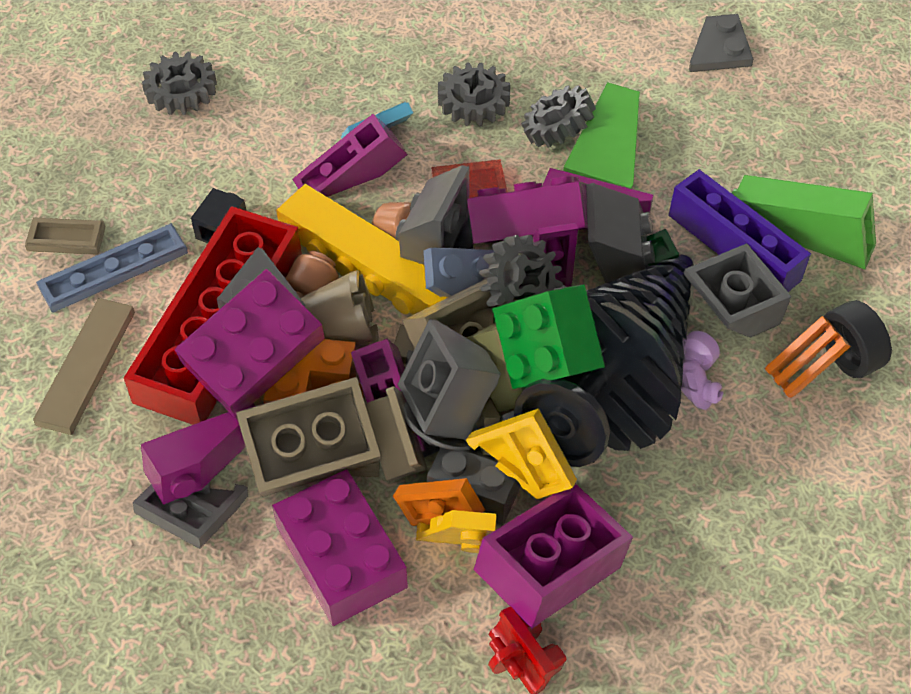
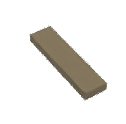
(84, 366)

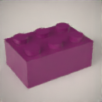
(506, 214)
(250, 343)
(340, 547)
(552, 554)

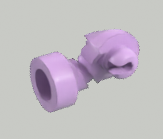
(700, 356)

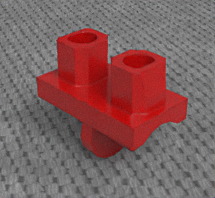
(521, 654)

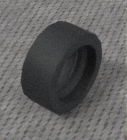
(866, 336)

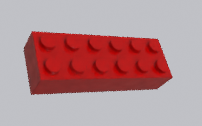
(157, 375)

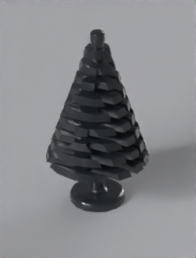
(643, 352)

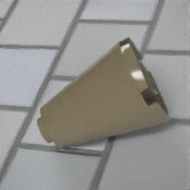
(344, 310)

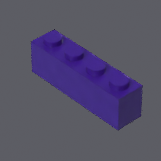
(727, 223)

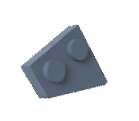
(453, 269)

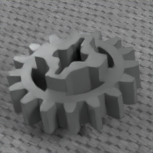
(179, 83)
(474, 94)
(558, 116)
(515, 275)

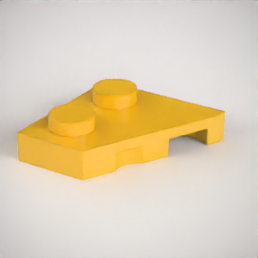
(527, 453)
(458, 528)

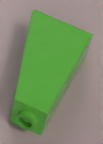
(609, 142)
(816, 216)

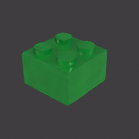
(548, 336)

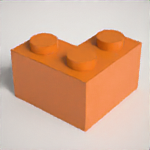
(324, 365)

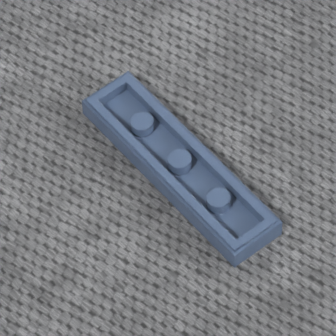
(111, 267)

